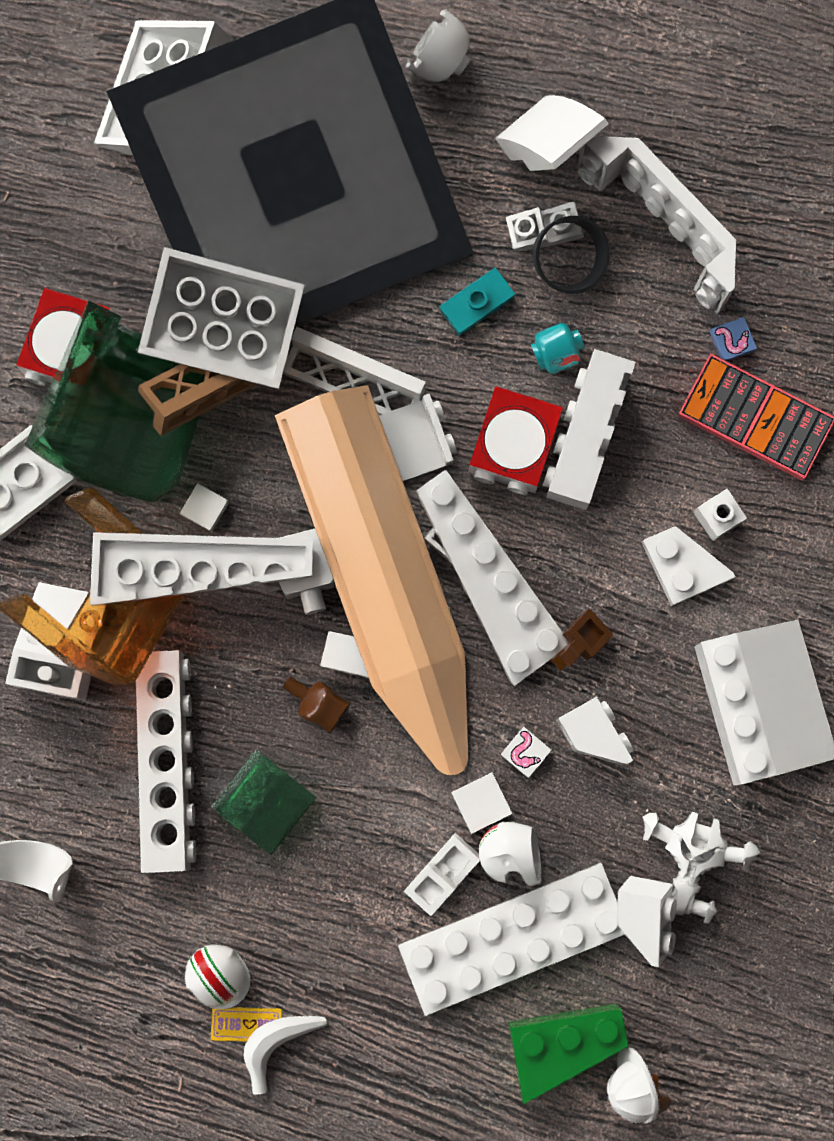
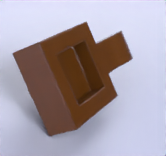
(585, 638)

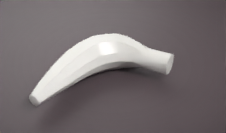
(268, 1038)

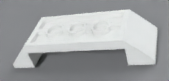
(665, 196)

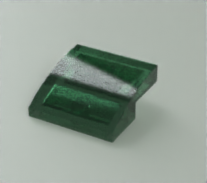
(263, 802)

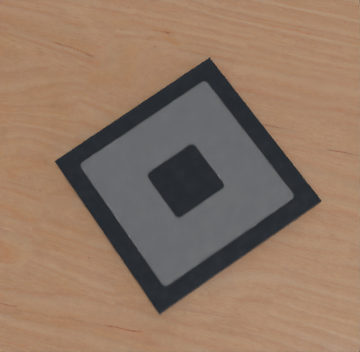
(296, 158)

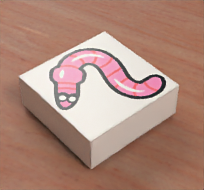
(525, 752)

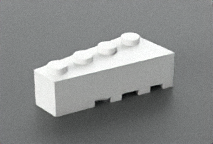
(589, 429)

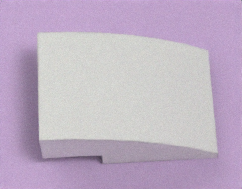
(550, 132)

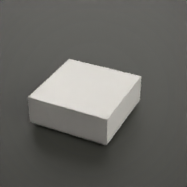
(204, 507)

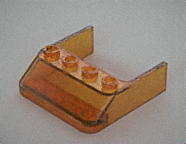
(104, 639)

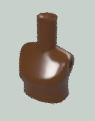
(318, 703)

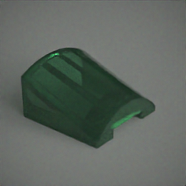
(100, 423)

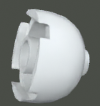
(441, 50)

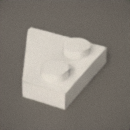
(683, 565)

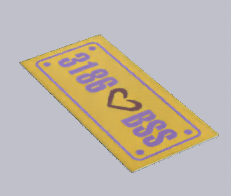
(240, 1022)

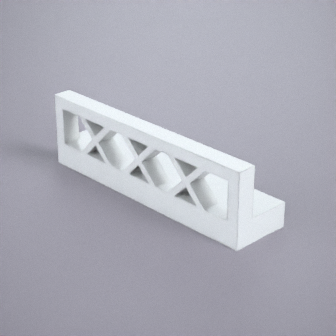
(353, 363)

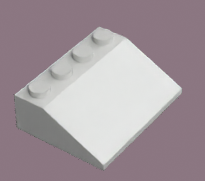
(151, 49)
(221, 318)
(765, 702)

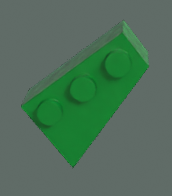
(563, 1045)

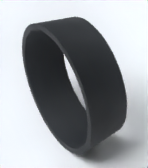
(601, 260)

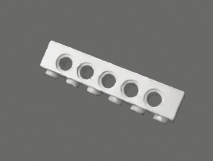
(155, 854)

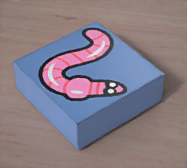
(733, 340)

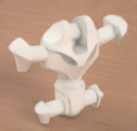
(696, 851)

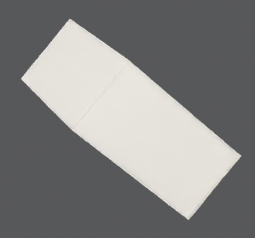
(481, 803)

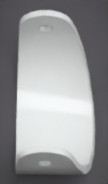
(36, 866)

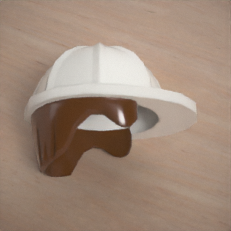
(635, 1090)

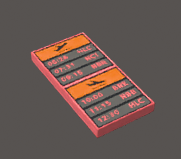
(756, 417)

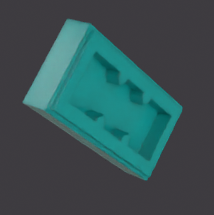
(477, 301)

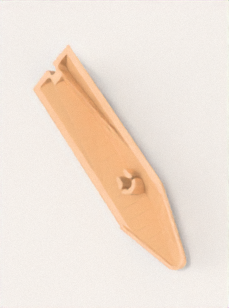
(381, 568)

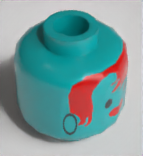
(557, 348)

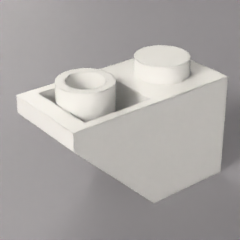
(593, 734)
(646, 917)

